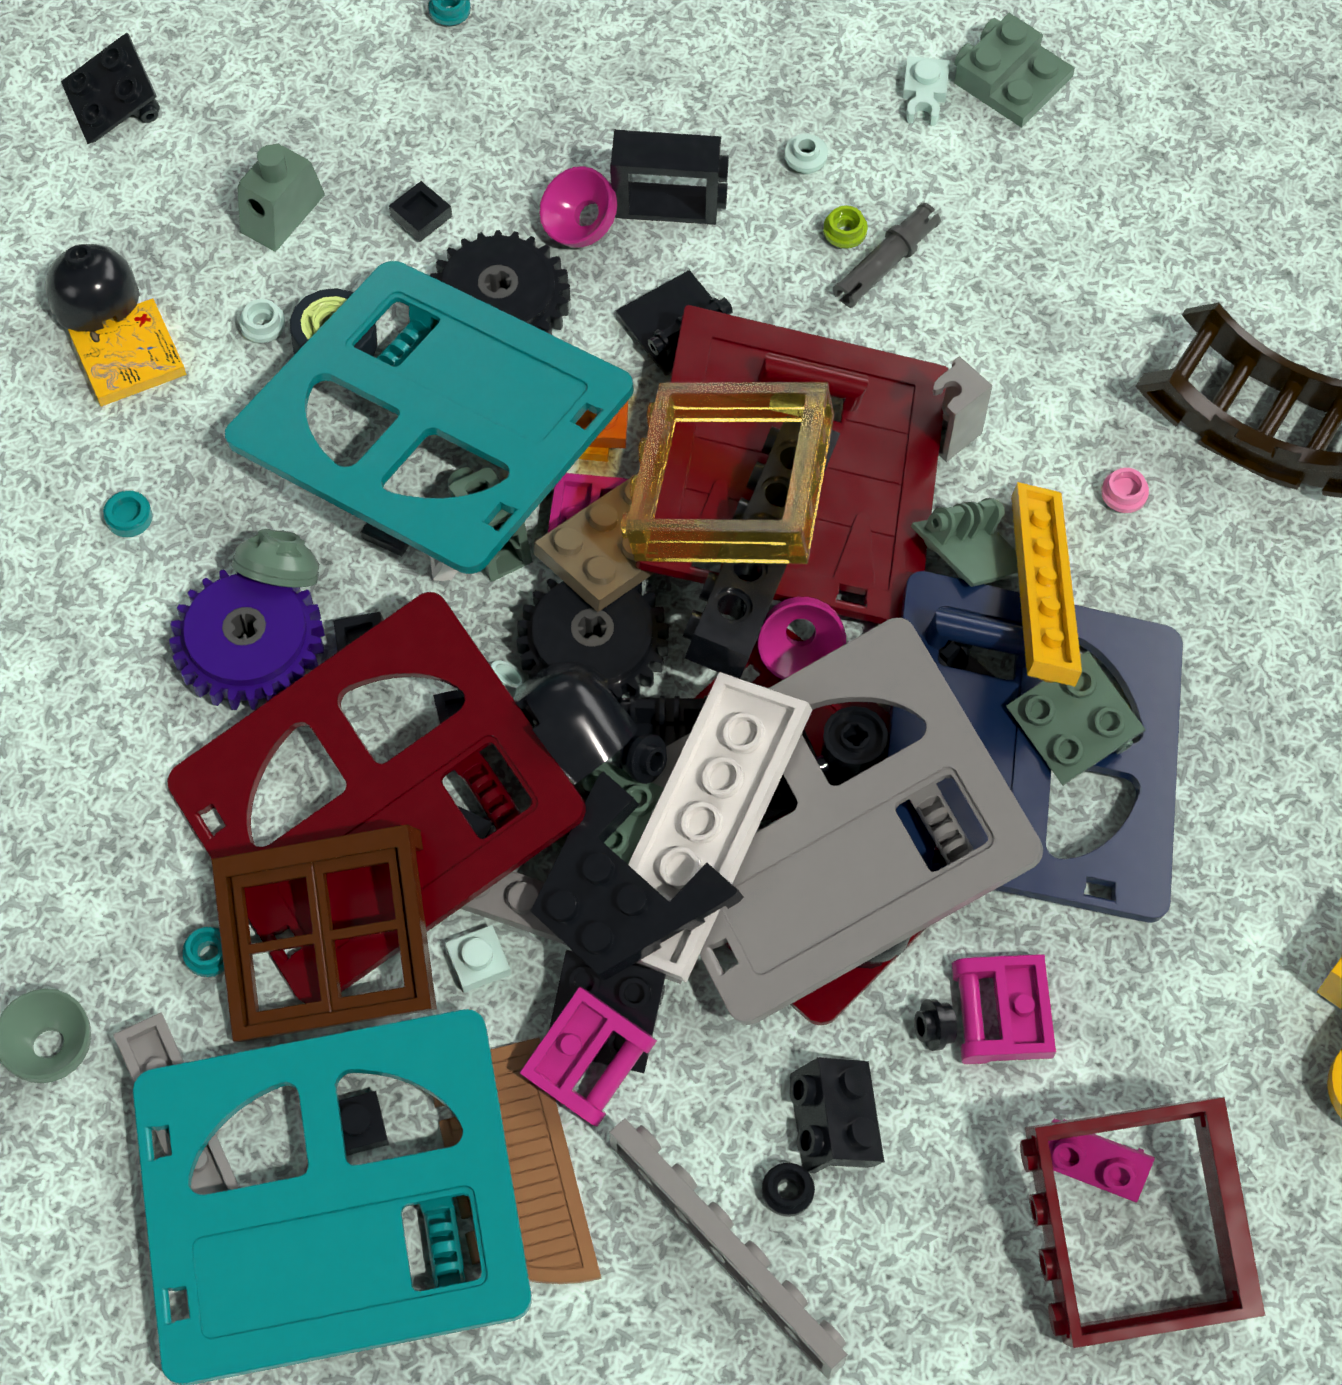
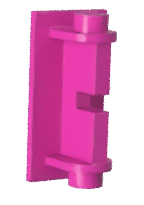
(1102, 1163)

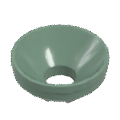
(276, 559)
(33, 1015)

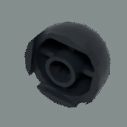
(90, 286)

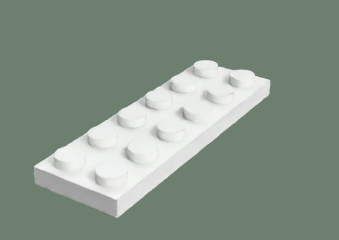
(716, 800)

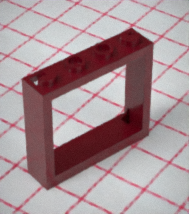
(1226, 1210)

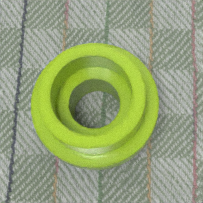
(845, 217)

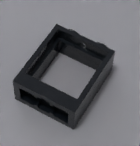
(668, 156)

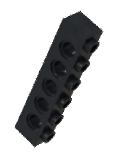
(727, 643)

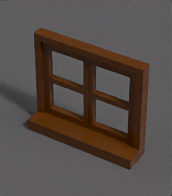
(313, 861)

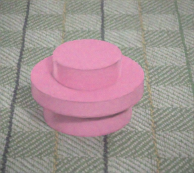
(1125, 490)

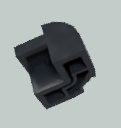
(575, 716)

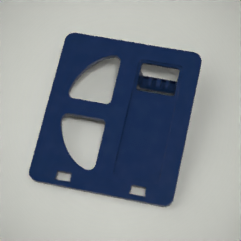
(1147, 666)

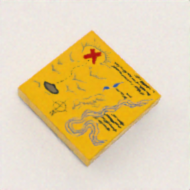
(128, 354)

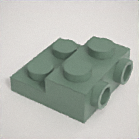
(1011, 69)

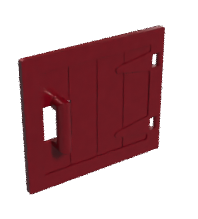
(874, 480)

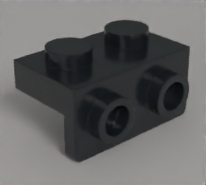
(836, 1114)

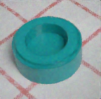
(127, 513)

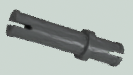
(899, 243)

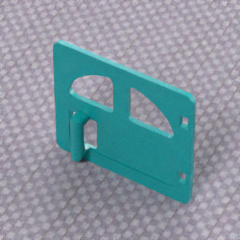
(468, 379)
(323, 1256)

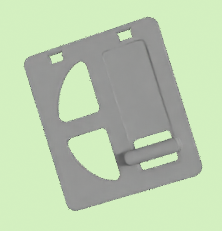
(841, 868)

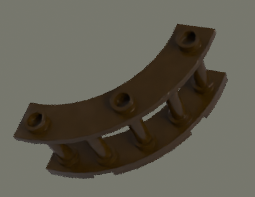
(1228, 437)

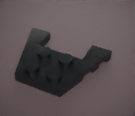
(605, 905)

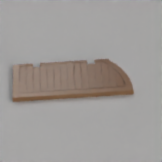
(542, 1173)

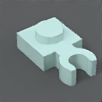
(925, 86)

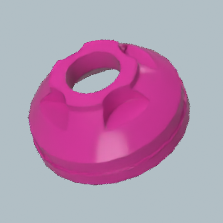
(567, 198)
(787, 656)

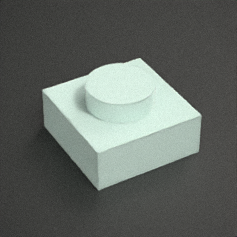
(478, 958)

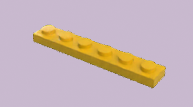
(1045, 585)

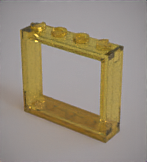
(731, 540)

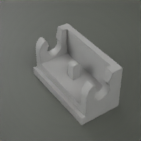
(963, 406)

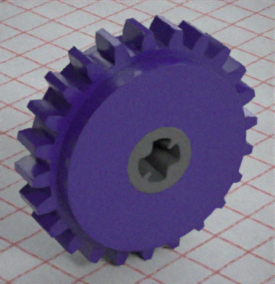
(249, 668)

